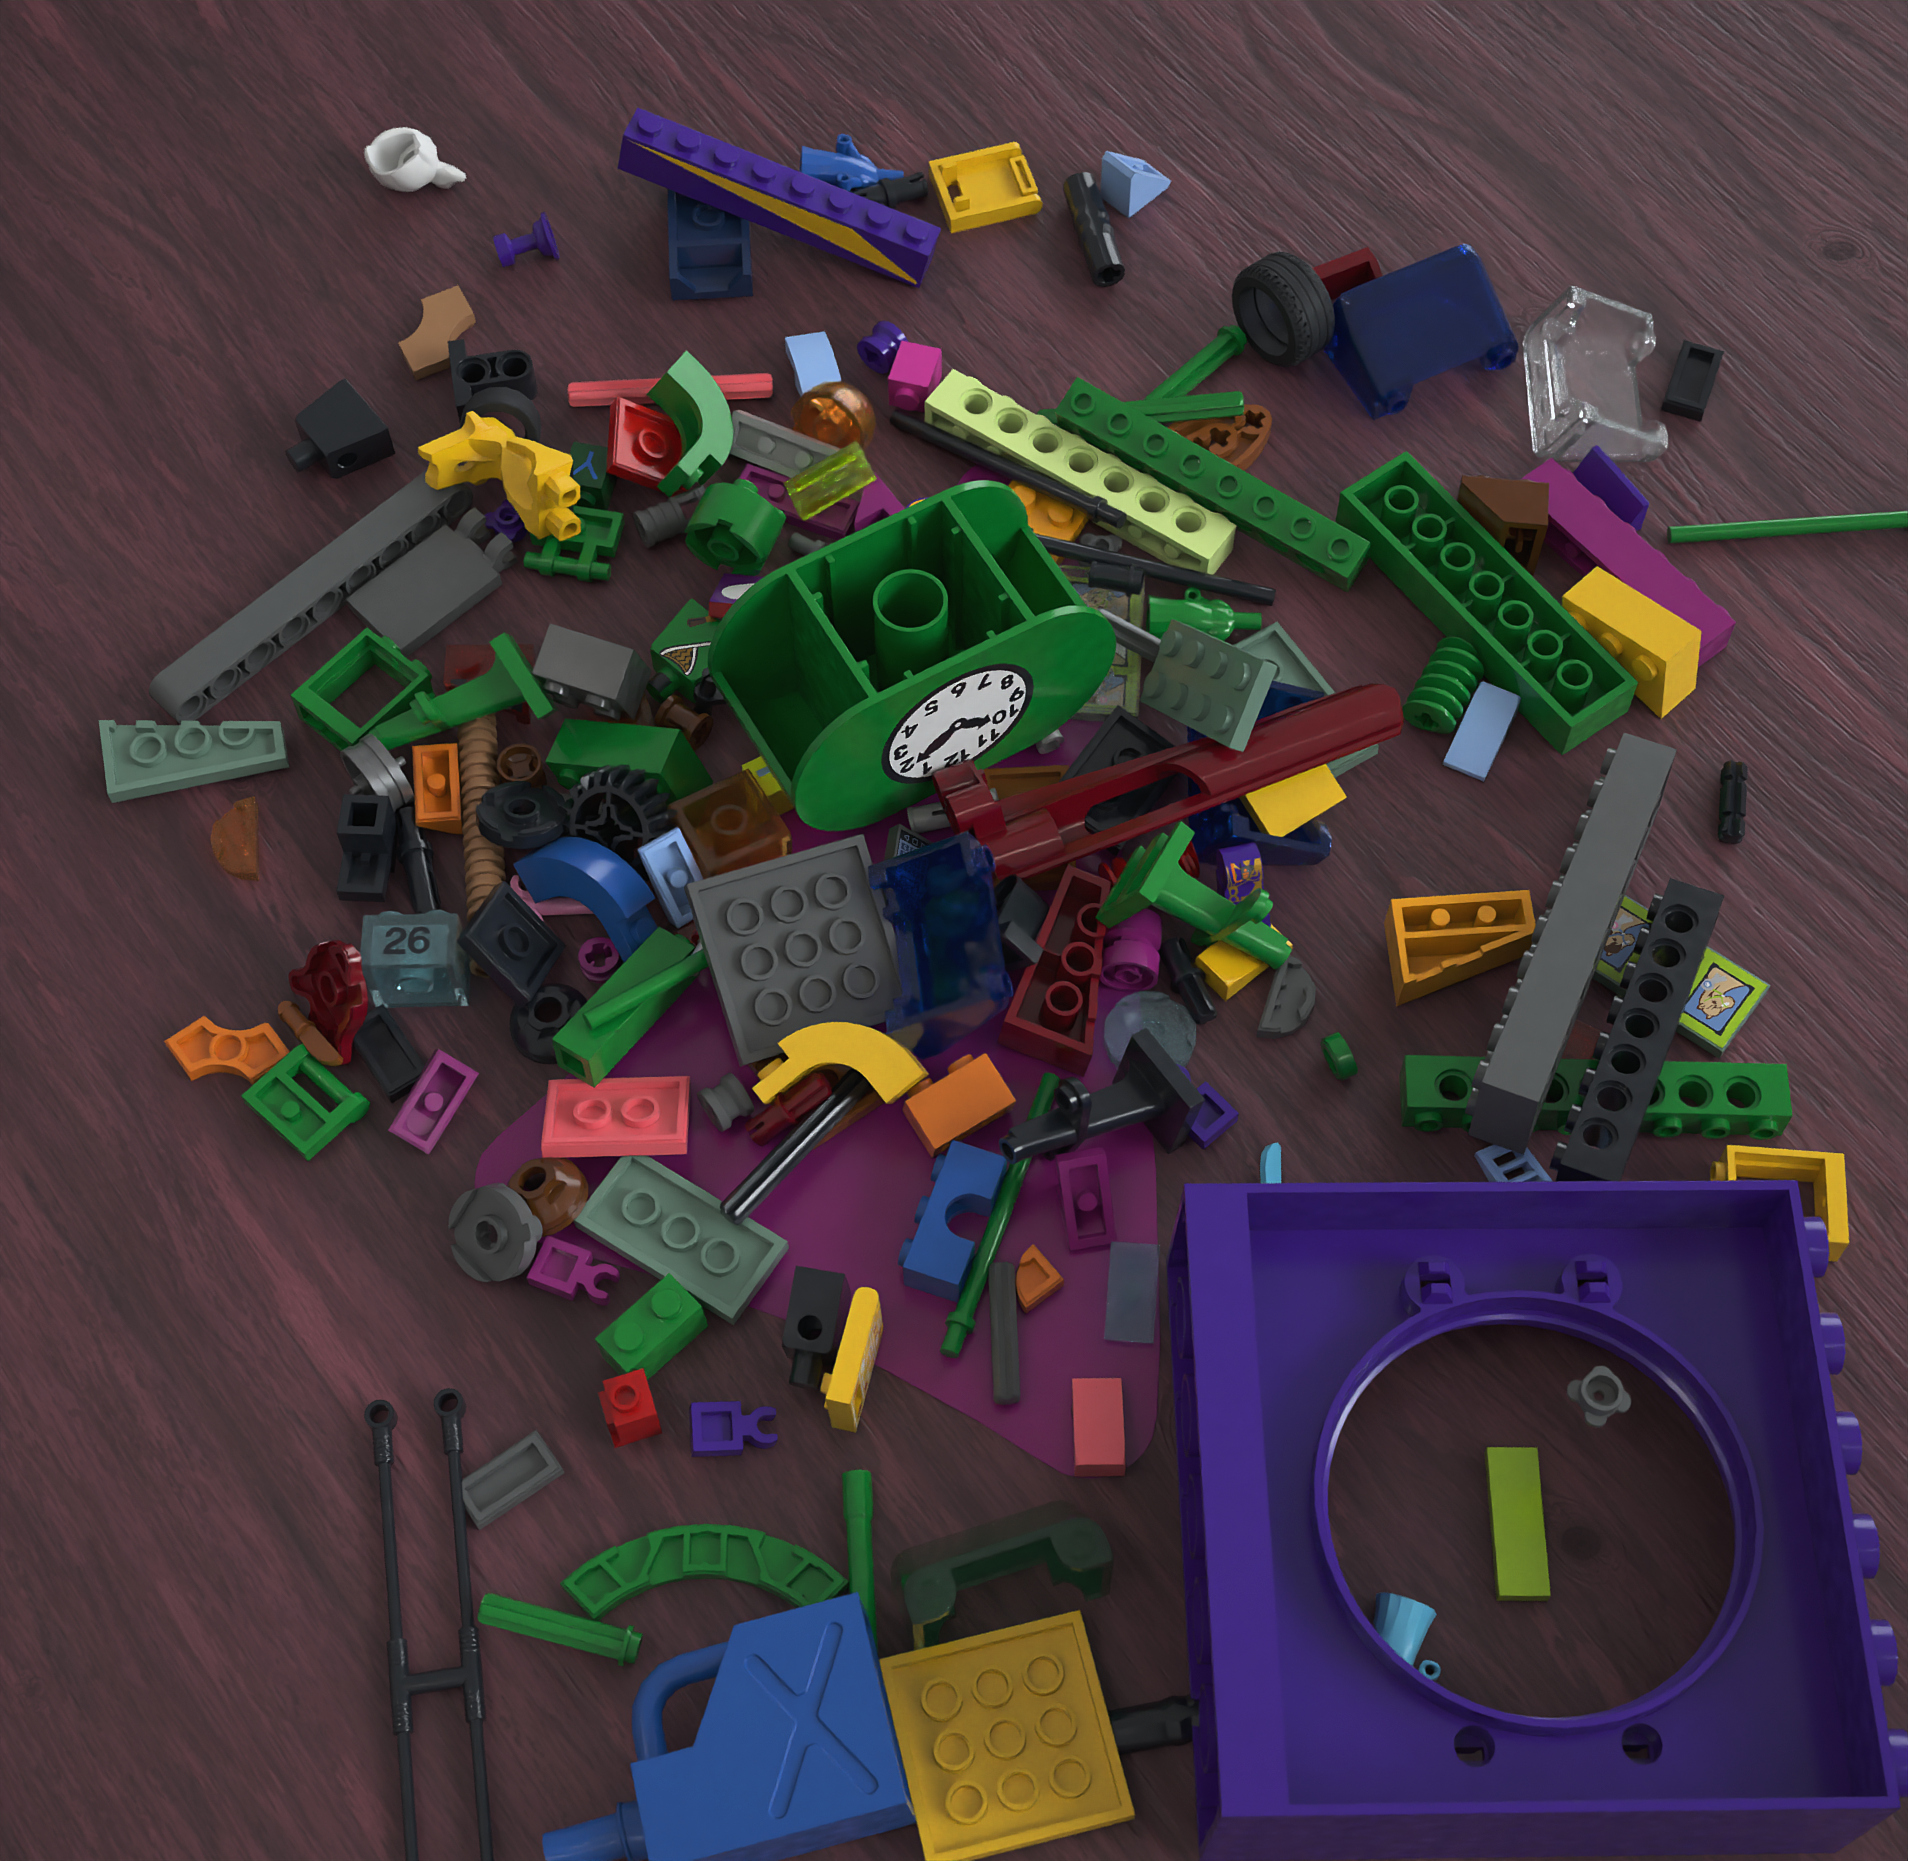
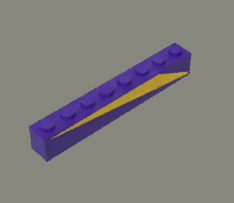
(777, 197)

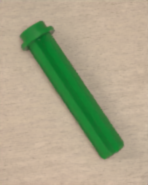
(1227, 343)
(561, 1628)

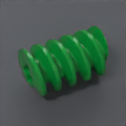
(1444, 686)

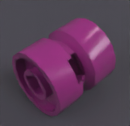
(1132, 953)

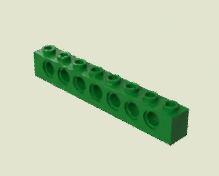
(1215, 484)
(1758, 1086)

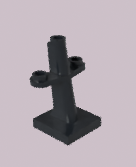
(1143, 1090)

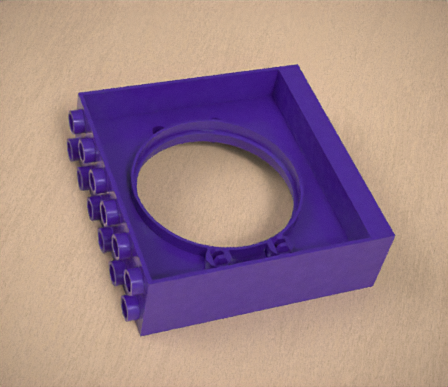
(1343, 1748)

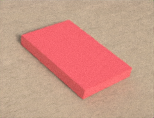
(616, 1117)

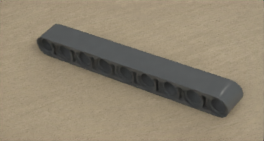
(304, 598)

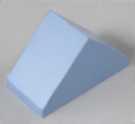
(1129, 183)

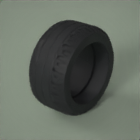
(1283, 309)

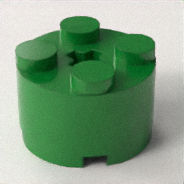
(734, 527)

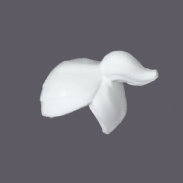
(408, 160)

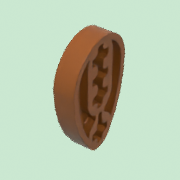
(1241, 442)

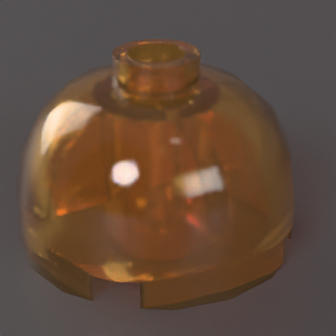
(835, 415)

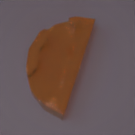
(237, 840)

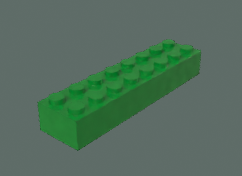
(1487, 599)

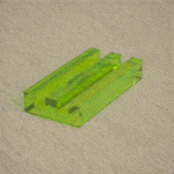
(832, 485)

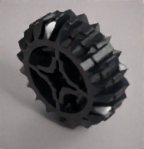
(629, 801)

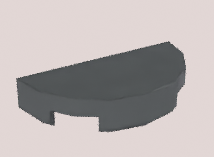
(1288, 1002)

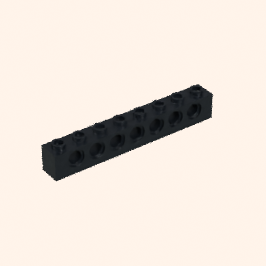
(1640, 1035)

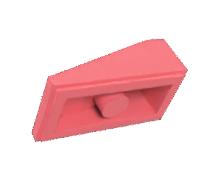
(1098, 1427)

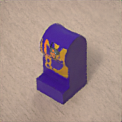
(1239, 873)

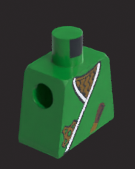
(681, 653)

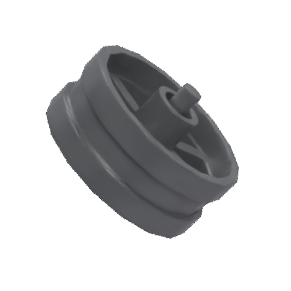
(377, 772)

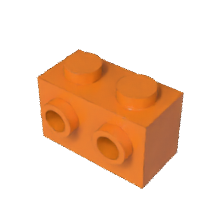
(957, 1103)

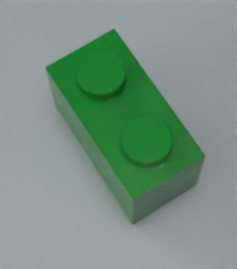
(652, 1329)

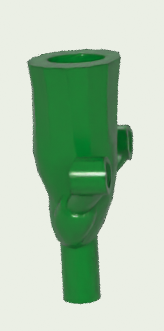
(1203, 614)

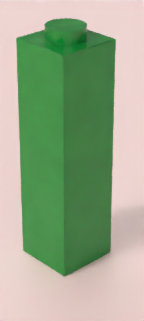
(595, 1052)

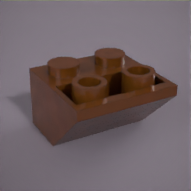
(1510, 512)

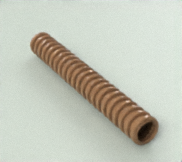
(478, 774)

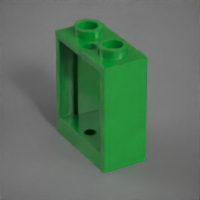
(316, 694)

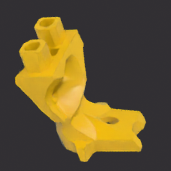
(533, 475)

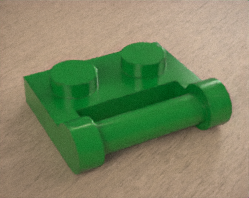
(295, 1112)

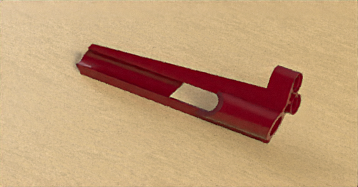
(1048, 823)

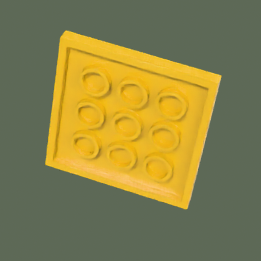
(1006, 1739)

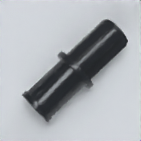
(1187, 980)

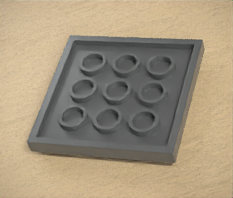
(797, 945)

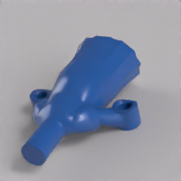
(845, 168)

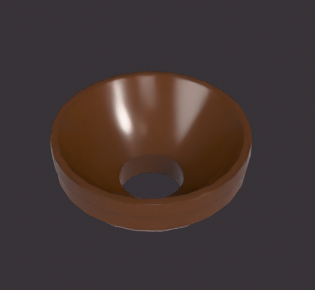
(558, 1198)

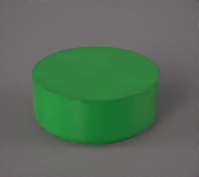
(1338, 1056)

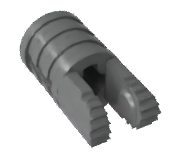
(665, 518)

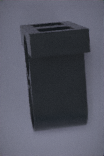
(496, 369)
(1019, 920)

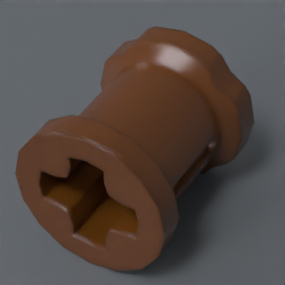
(676, 715)

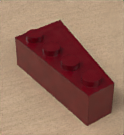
(1058, 996)

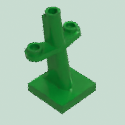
(503, 686)
(1159, 881)

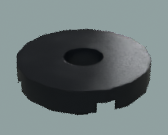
(501, 825)

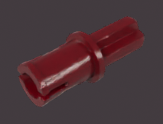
(789, 1108)

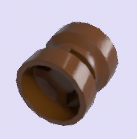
(521, 763)

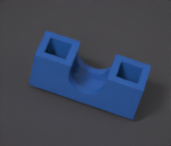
(965, 1183)

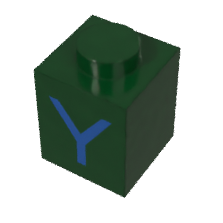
(591, 475)

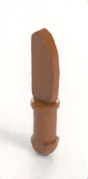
(307, 1033)

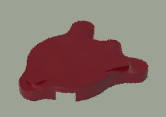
(335, 992)

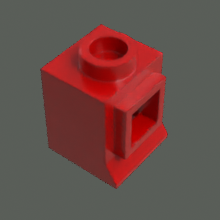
(629, 1408)

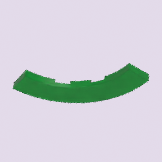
(702, 1553)

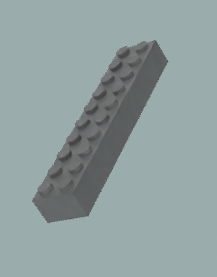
(1570, 942)

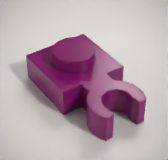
(567, 1268)

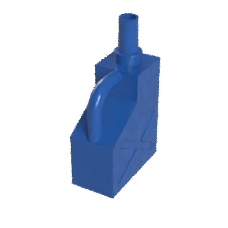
(784, 1759)

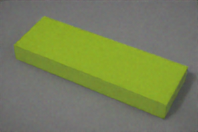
(1517, 1524)

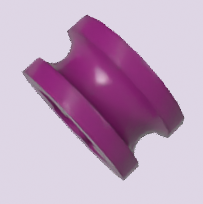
(586, 958)

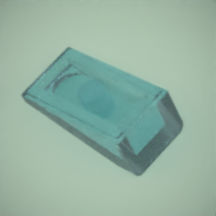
(1132, 1292)

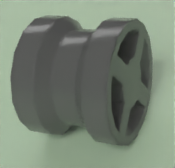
(725, 1102)

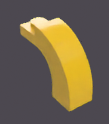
(874, 1054)

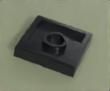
(511, 944)

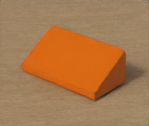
(437, 787)

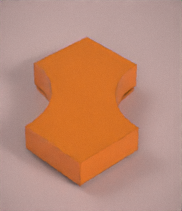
(209, 1049)

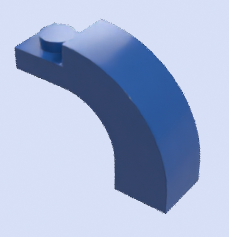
(596, 879)

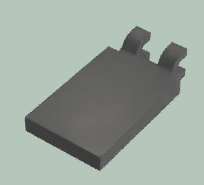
(433, 583)

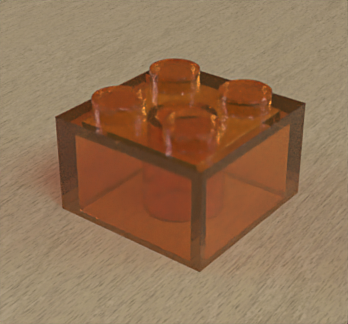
(731, 826)

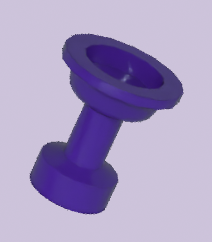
(541, 239)

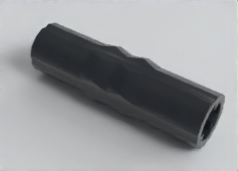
(1093, 229)
(1154, 1724)

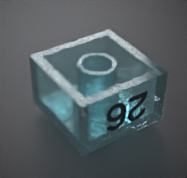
(415, 959)

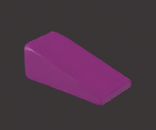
(433, 1101)

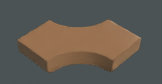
(443, 320)

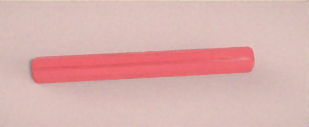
(635, 390)

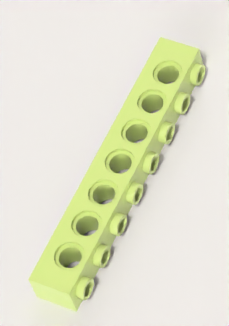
(1156, 514)

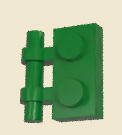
(598, 536)

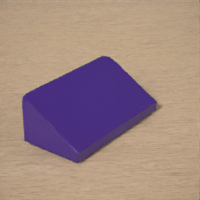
(1608, 482)

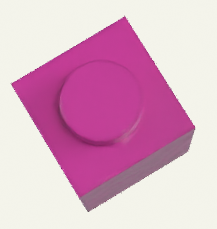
(914, 375)

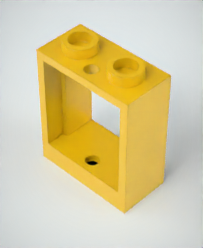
(1821, 1168)

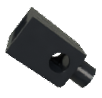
(340, 433)
(816, 1303)

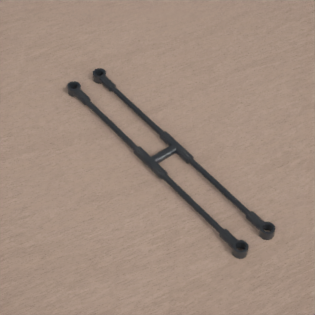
(467, 1675)

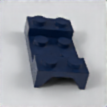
(707, 251)

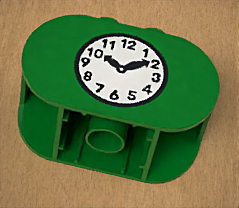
(908, 655)

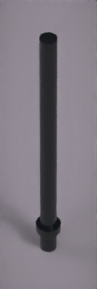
(1094, 508)
(1160, 570)

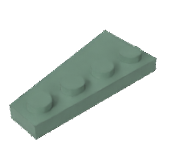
(167, 758)

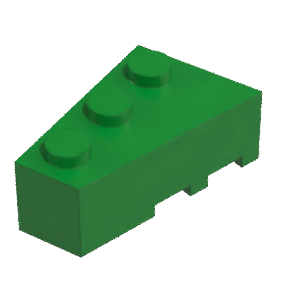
(662, 752)

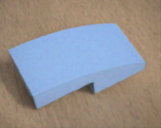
(811, 360)

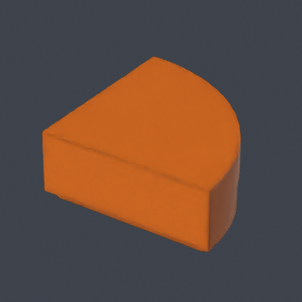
(1035, 1279)

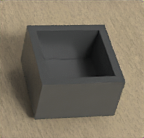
(591, 673)

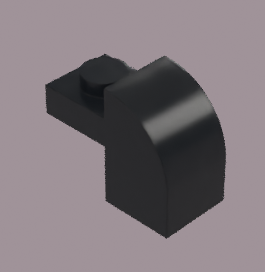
(368, 846)

